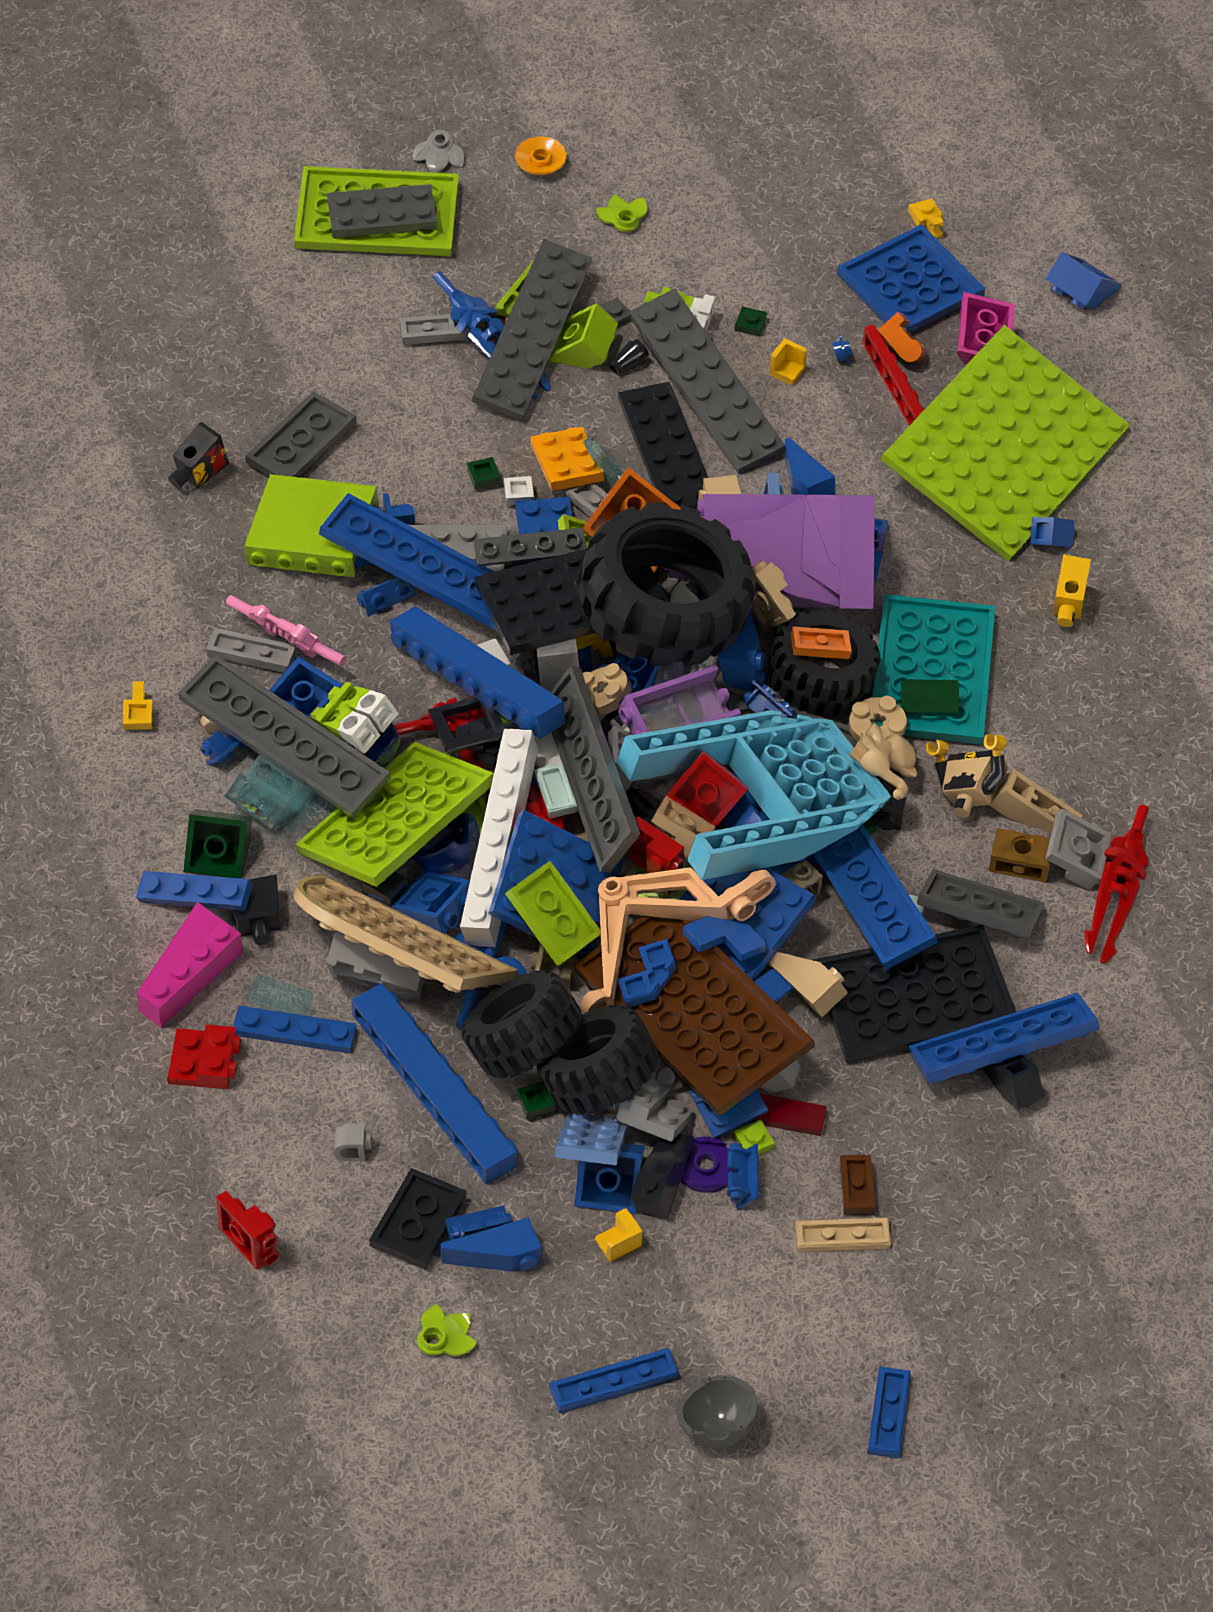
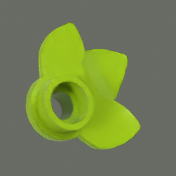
(622, 214)
(448, 1330)

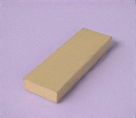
(842, 1234)

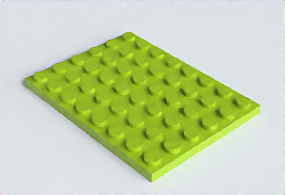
(1005, 442)

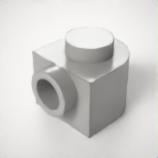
(352, 1142)

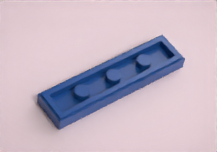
(613, 1380)

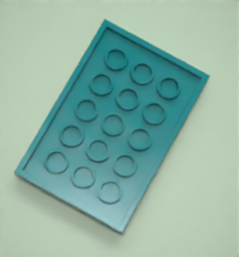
(937, 643)

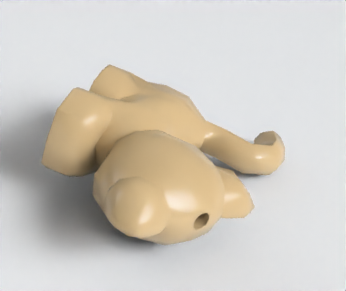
(880, 754)

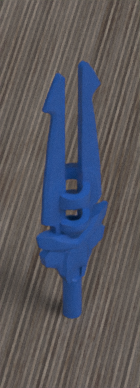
(469, 313)

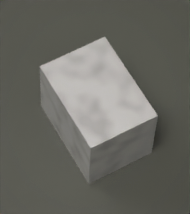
(555, 661)

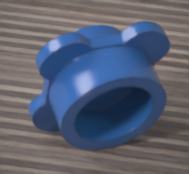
(842, 350)

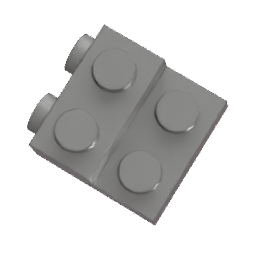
(1078, 848)
(653, 1112)

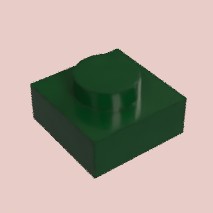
(751, 321)
(483, 473)
(535, 1100)

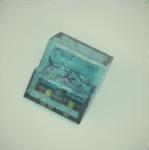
(270, 792)

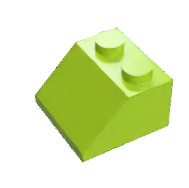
(585, 338)

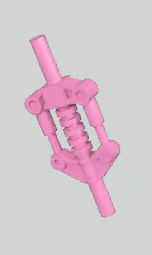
(296, 635)

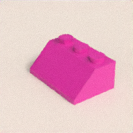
(979, 322)

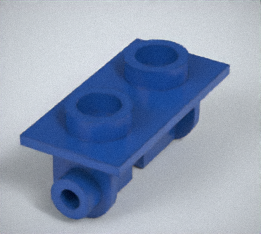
(385, 595)
(763, 699)
(219, 747)
(744, 1183)
(477, 1222)

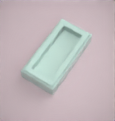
(555, 790)

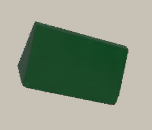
(930, 697)

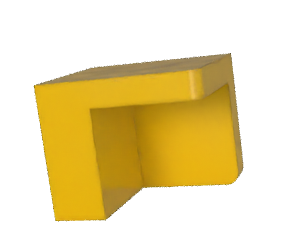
(788, 362)
(622, 1238)

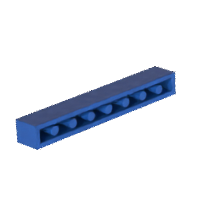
(477, 672)
(434, 1083)

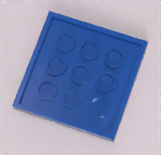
(910, 277)
(532, 846)
(772, 920)

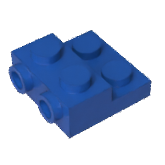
(434, 900)

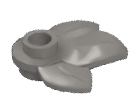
(439, 154)

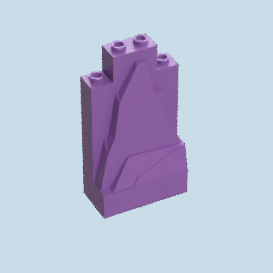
(814, 539)

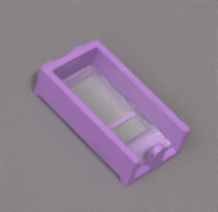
(676, 703)

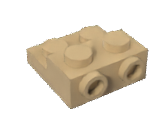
(769, 604)
(681, 823)

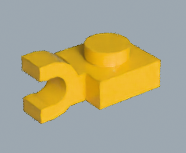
(927, 214)
(138, 711)

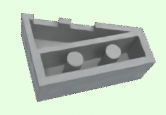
(358, 965)

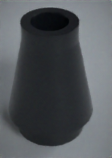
(631, 355)

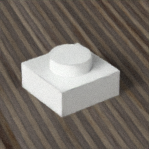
(518, 489)

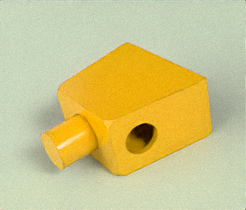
(1071, 589)

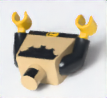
(972, 776)

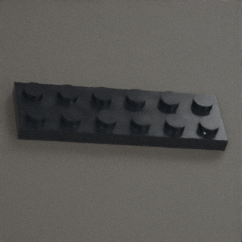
(664, 442)

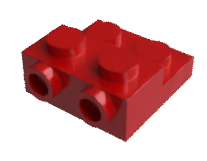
(707, 789)
(656, 850)
(204, 1057)
(248, 1230)

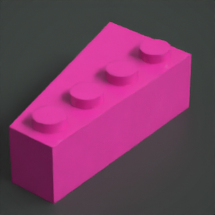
(188, 964)

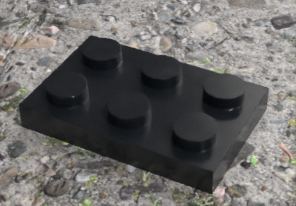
(417, 1217)

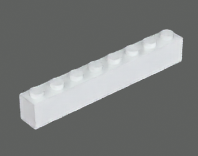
(506, 800)

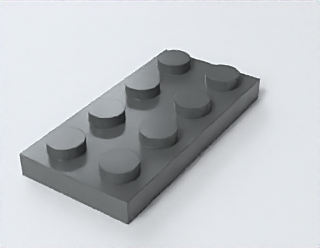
(381, 211)
(301, 437)
(980, 904)

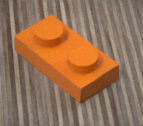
(821, 642)

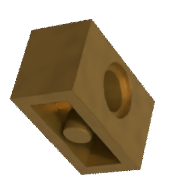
(1020, 855)

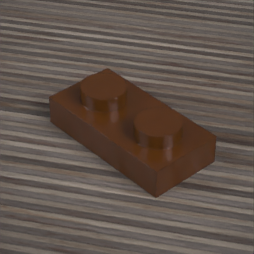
(857, 1184)

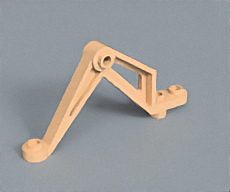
(620, 899)

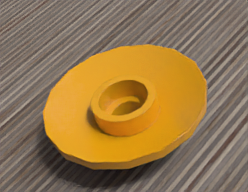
(540, 155)

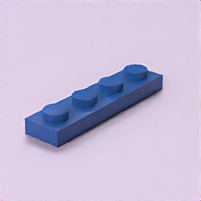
(190, 889)
(295, 1029)

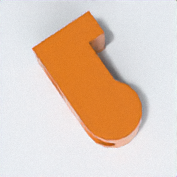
(901, 339)

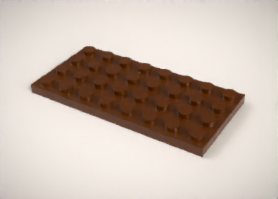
(708, 1017)

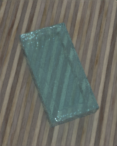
(603, 458)
(278, 996)

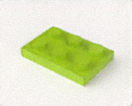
(553, 913)

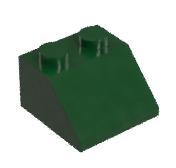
(217, 843)

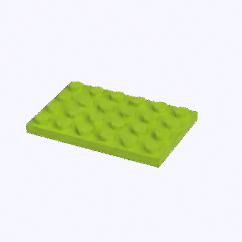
(313, 217)
(406, 813)

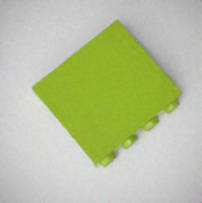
(289, 525)

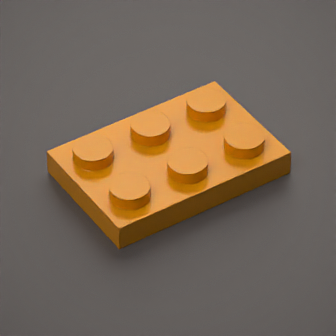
(566, 459)

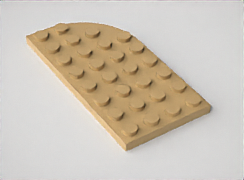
(399, 936)

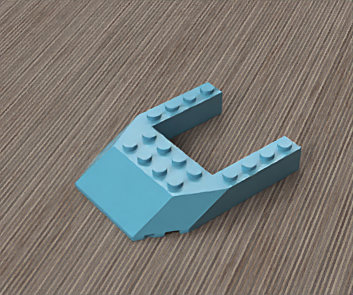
(793, 771)

